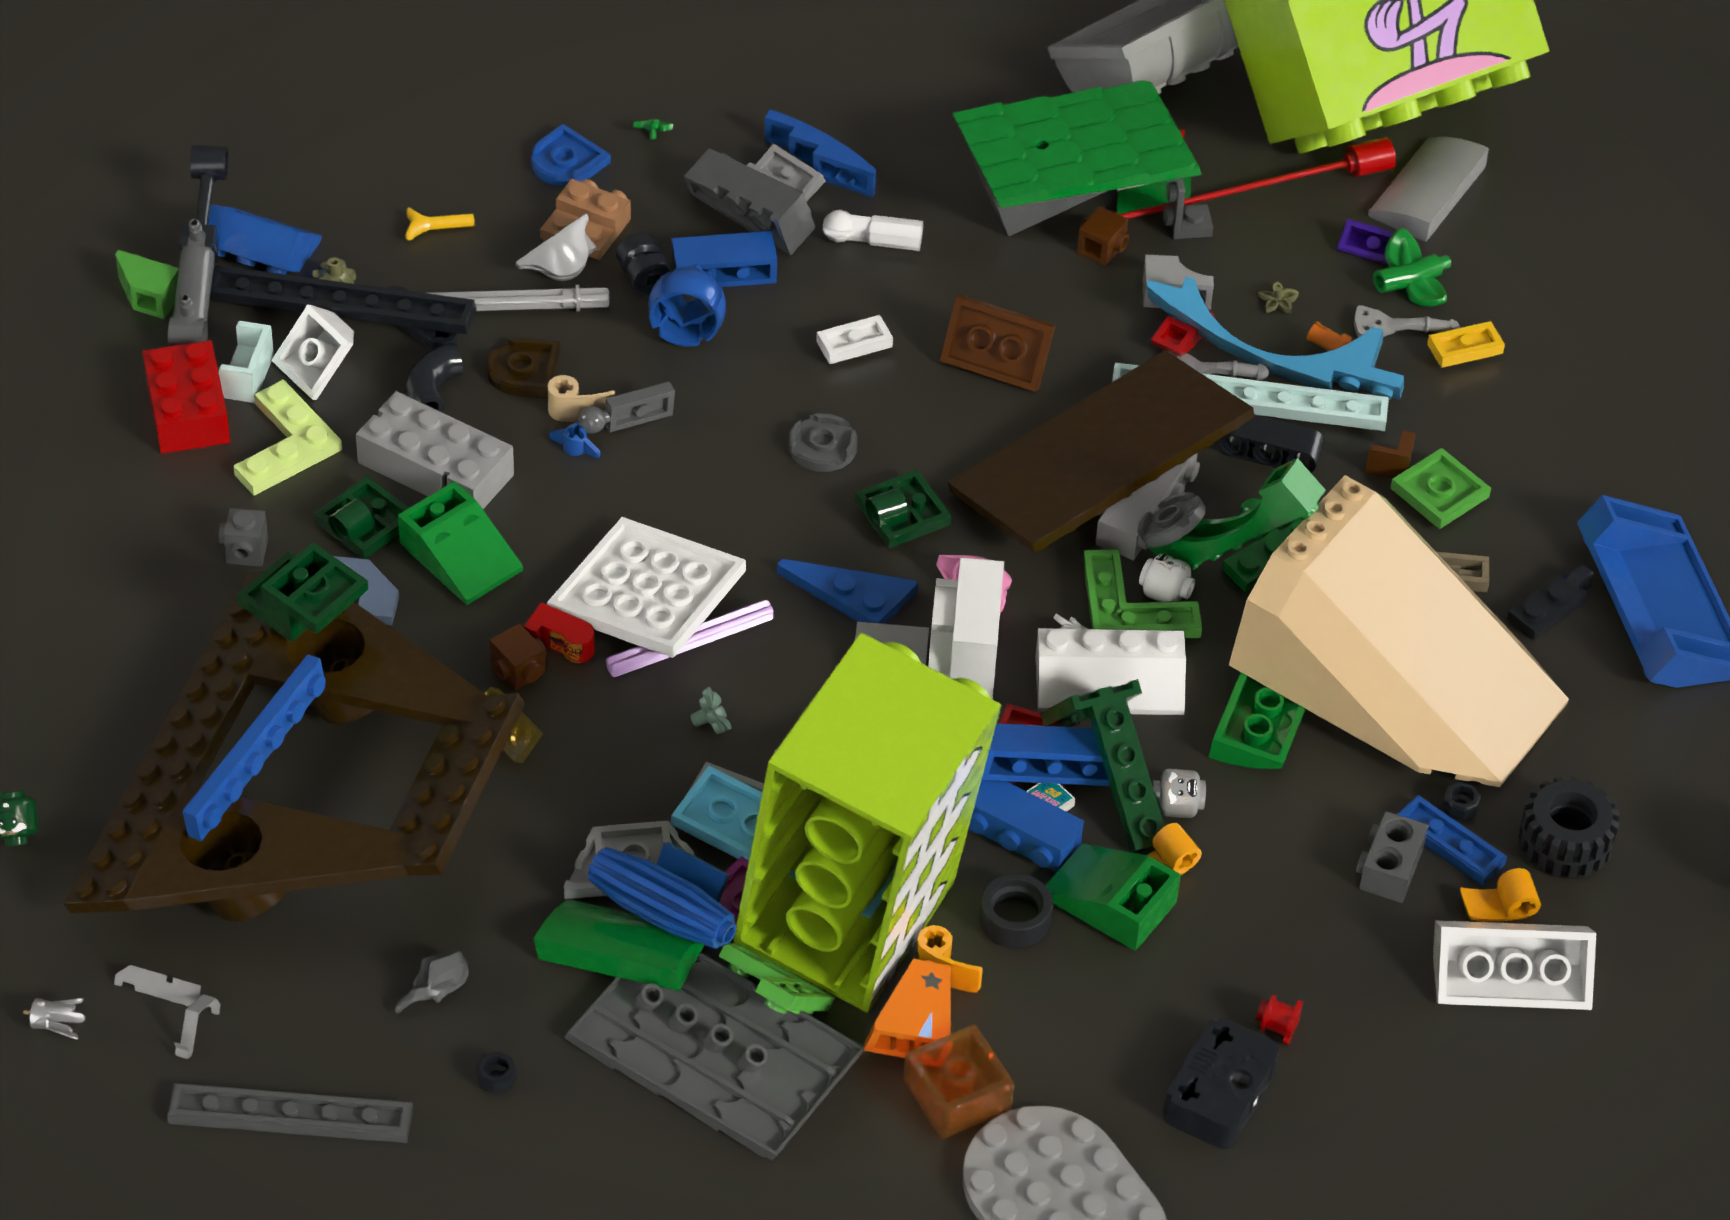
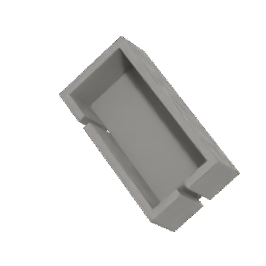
(424, 445)

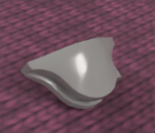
(561, 255)

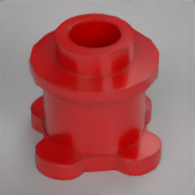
(1279, 1017)

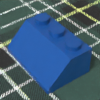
(262, 240)

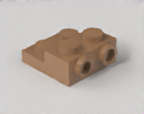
(606, 213)

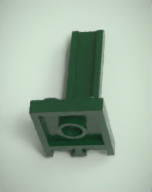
(1120, 755)

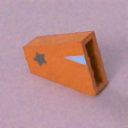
(915, 1011)

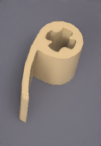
(565, 401)

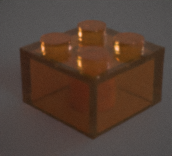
(958, 1081)

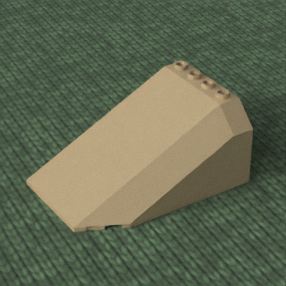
(1392, 644)

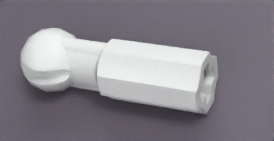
(875, 230)

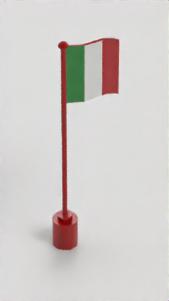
(1360, 160)

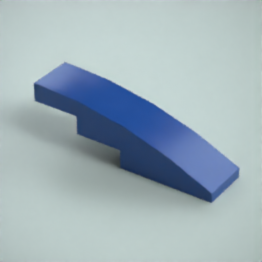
(822, 152)

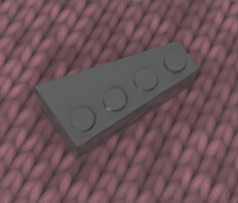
(751, 199)

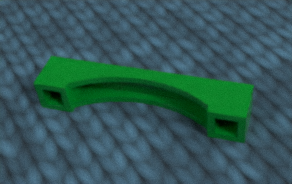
(1286, 496)

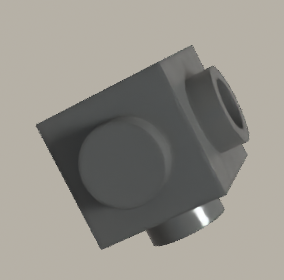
(244, 537)

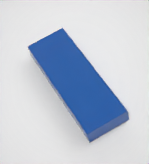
(1455, 842)

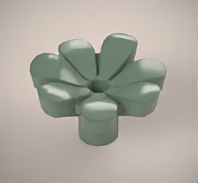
(711, 712)

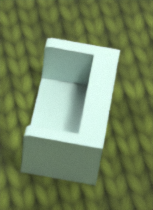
(249, 362)

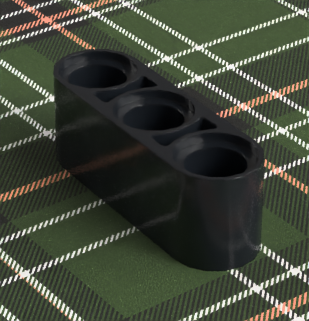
(1273, 443)

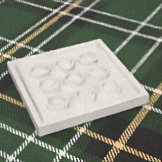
(648, 586)

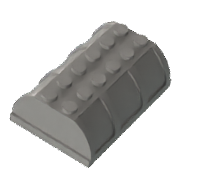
(1146, 42)

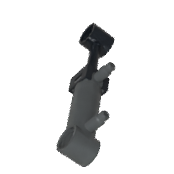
(199, 251)

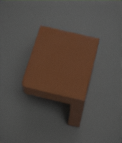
(1390, 461)

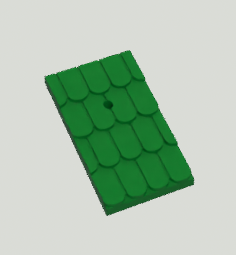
(1071, 148)

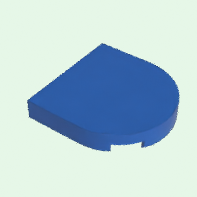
(567, 156)

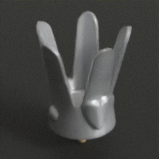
(49, 1014)

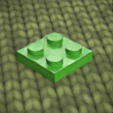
(1440, 488)

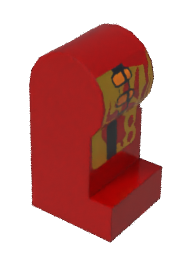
(562, 633)

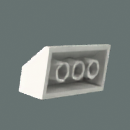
(1091, 659)
(1514, 964)

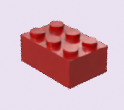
(186, 396)

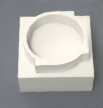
(967, 622)

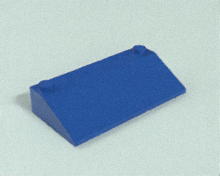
(1660, 591)

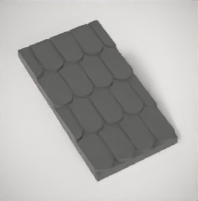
(719, 1052)

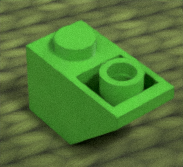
(147, 283)

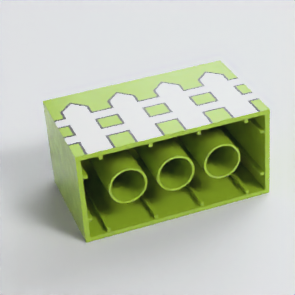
(864, 780)

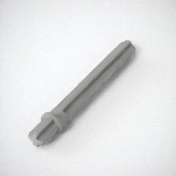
(536, 298)

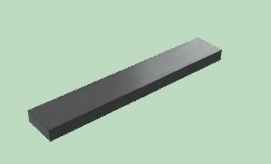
(290, 1112)

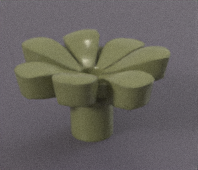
(335, 270)

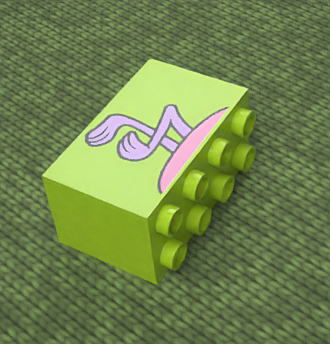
(1366, 64)

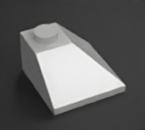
(314, 349)

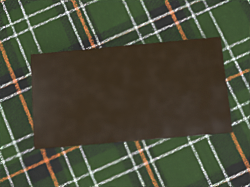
(1100, 451)

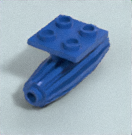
(674, 894)

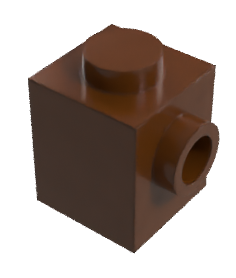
(1102, 236)
(517, 656)

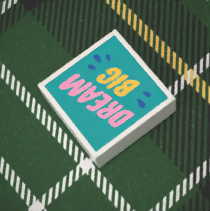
(1053, 794)

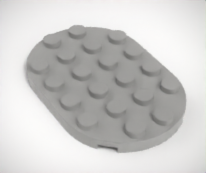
(1052, 1168)

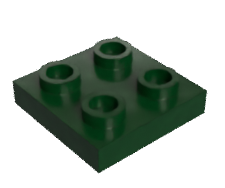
(903, 508)
(362, 517)

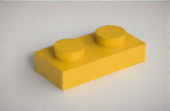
(1465, 344)

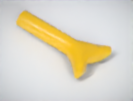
(421, 223)

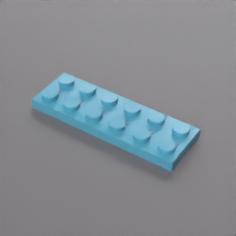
(725, 816)

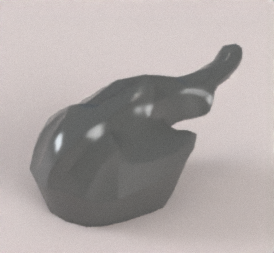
(436, 978)

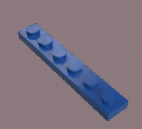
(254, 748)

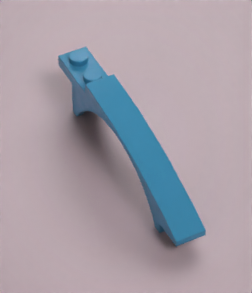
(1349, 365)

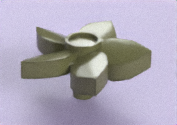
(1279, 298)

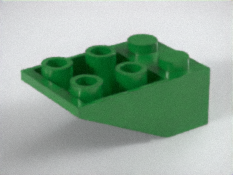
(457, 543)
(1116, 891)

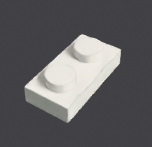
(854, 339)

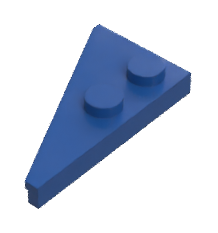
(855, 593)

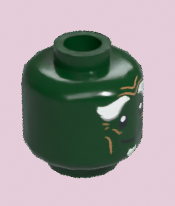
(17, 818)

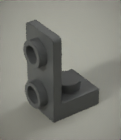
(1185, 221)

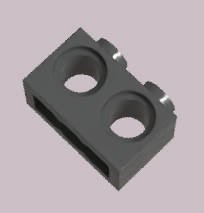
(1392, 856)

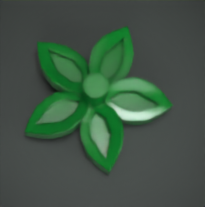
(653, 125)

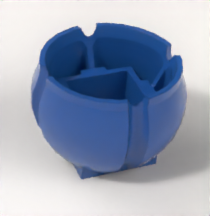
(682, 321)

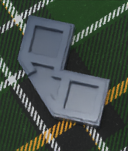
(382, 595)

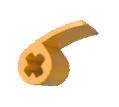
(1175, 848)
(1512, 900)
(936, 945)

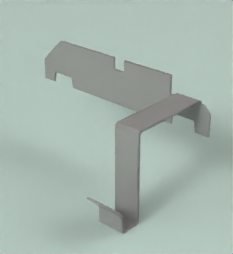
(178, 992)

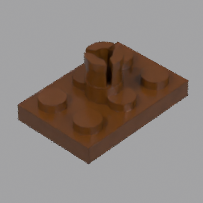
(997, 343)

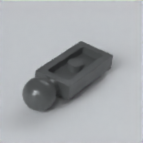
(629, 409)

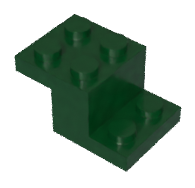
(302, 592)

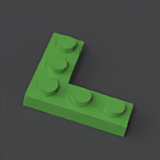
(1112, 612)
(779, 987)

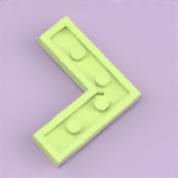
(306, 443)

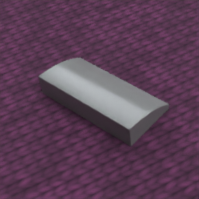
(1430, 185)

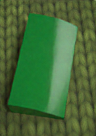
(1256, 727)
(615, 945)

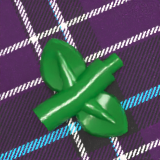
(1411, 271)

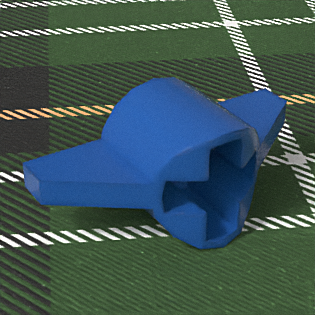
(575, 441)

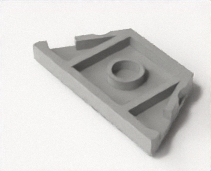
(636, 839)

